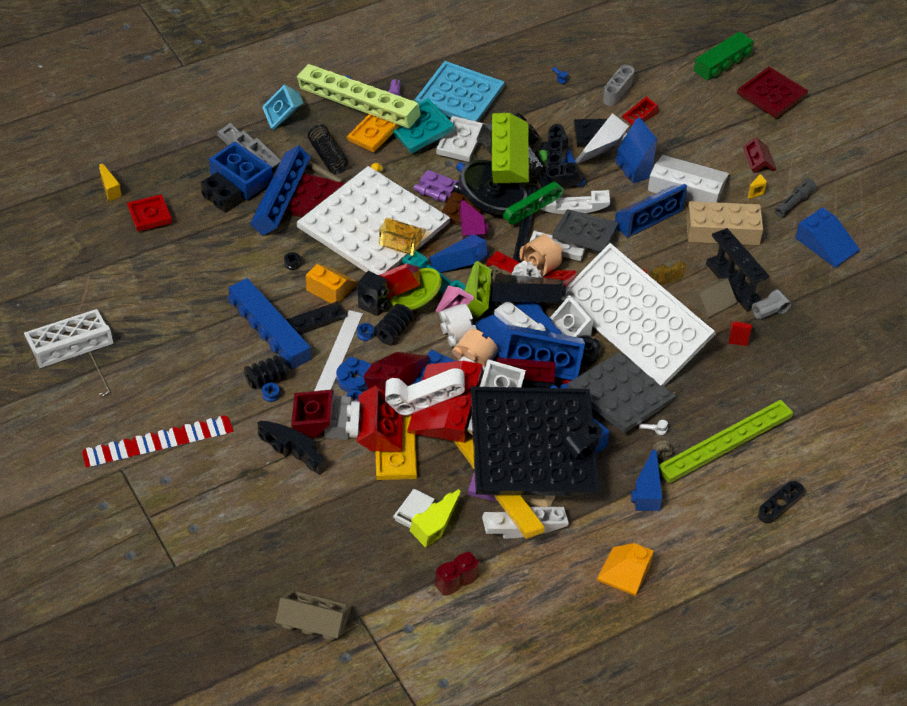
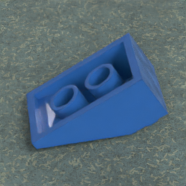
(637, 152)
(826, 237)

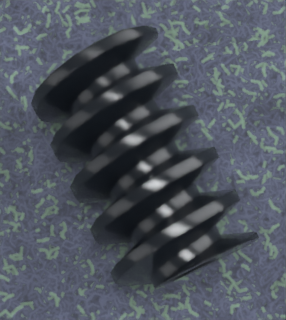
(393, 323)
(265, 370)

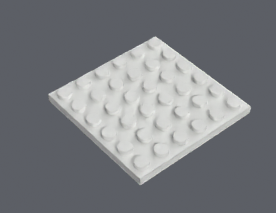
(355, 212)

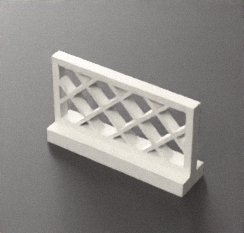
(69, 345)

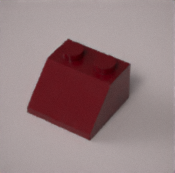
(312, 412)

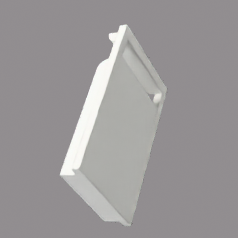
(415, 503)

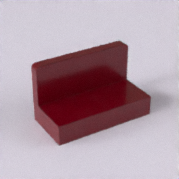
(758, 155)

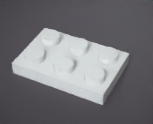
(462, 141)

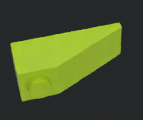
(479, 287)

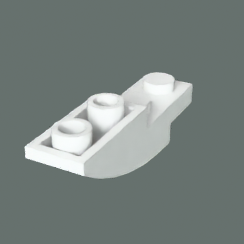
(500, 523)

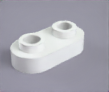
(353, 413)

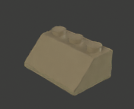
(313, 614)

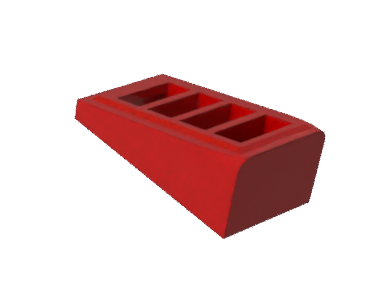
(644, 103)

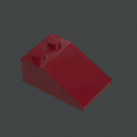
(397, 365)

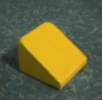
(757, 187)

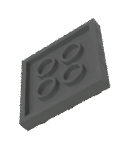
(585, 230)

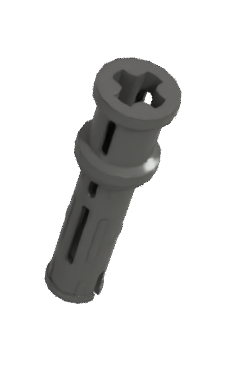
(799, 193)

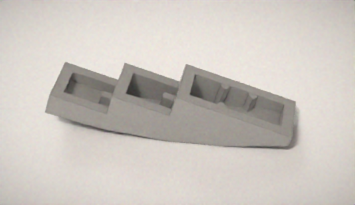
(230, 134)

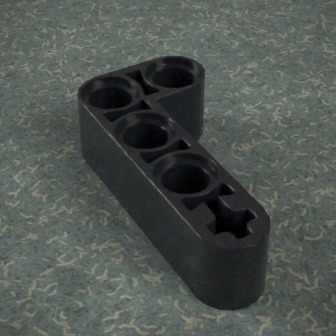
(556, 165)

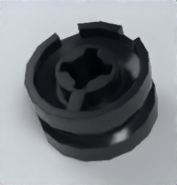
(591, 350)

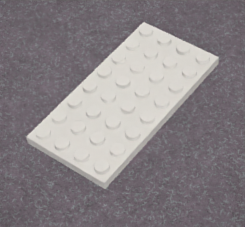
(638, 315)

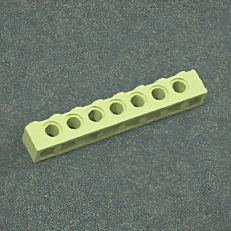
(359, 96)

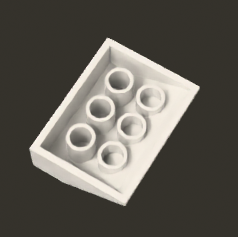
(702, 182)

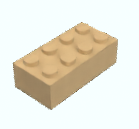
(711, 217)

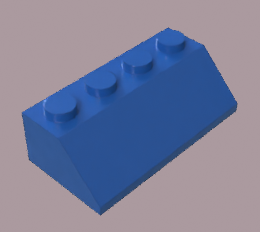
(651, 210)
(545, 346)

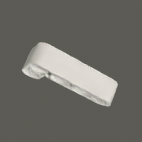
(425, 393)

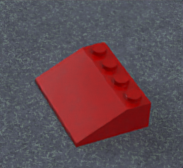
(451, 417)

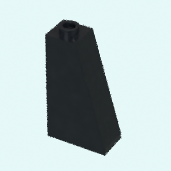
(527, 289)

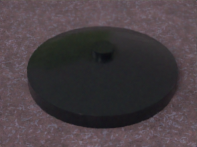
(479, 189)

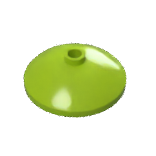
(419, 296)

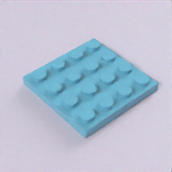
(461, 91)

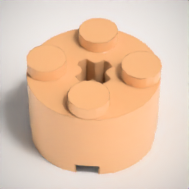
(542, 252)
(475, 347)

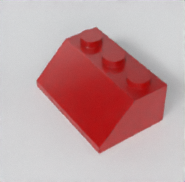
(379, 424)

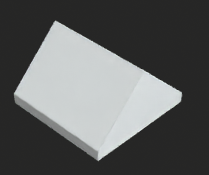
(572, 319)

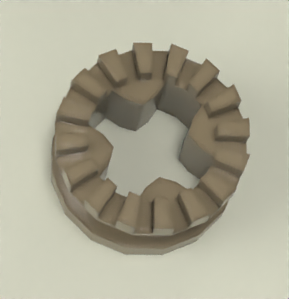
(663, 449)

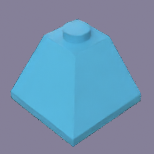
(282, 106)

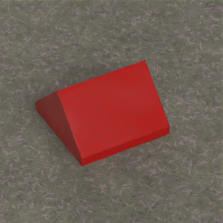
(402, 279)

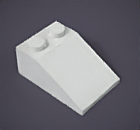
(608, 136)

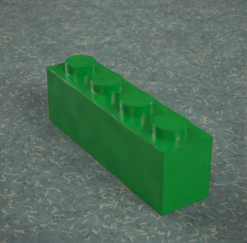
(723, 56)

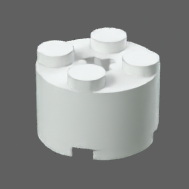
(456, 322)

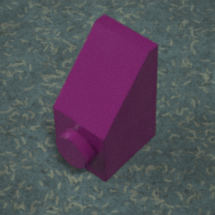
(471, 221)

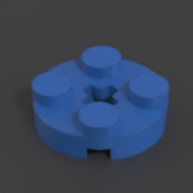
(349, 368)

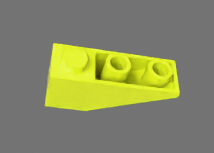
(432, 523)

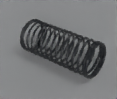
(320, 140)

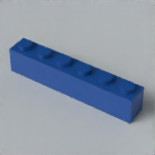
(280, 190)
(269, 323)

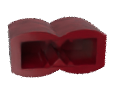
(456, 573)

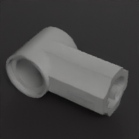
(774, 303)

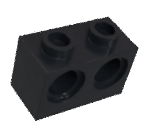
(221, 192)

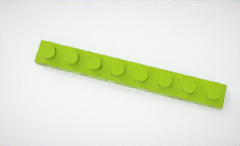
(724, 441)

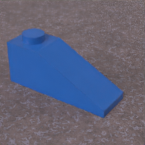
(460, 254)
(647, 490)

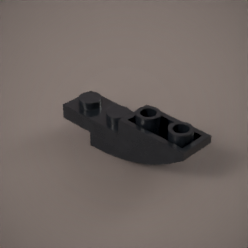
(288, 441)

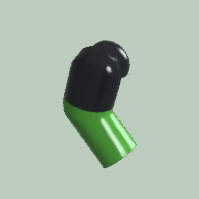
(543, 151)

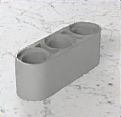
(618, 85)

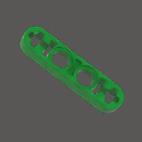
(548, 193)

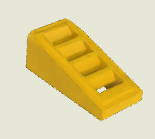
(110, 184)

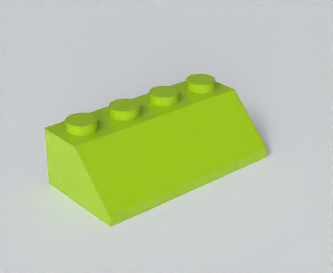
(509, 149)

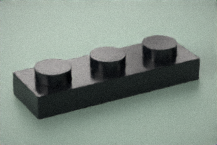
(317, 318)

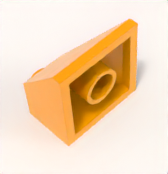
(626, 567)

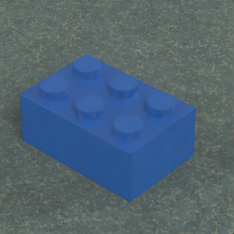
(242, 169)

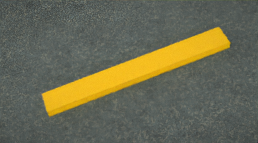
(512, 504)

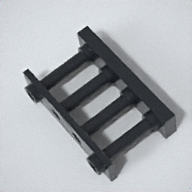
(739, 256)

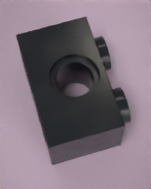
(372, 293)

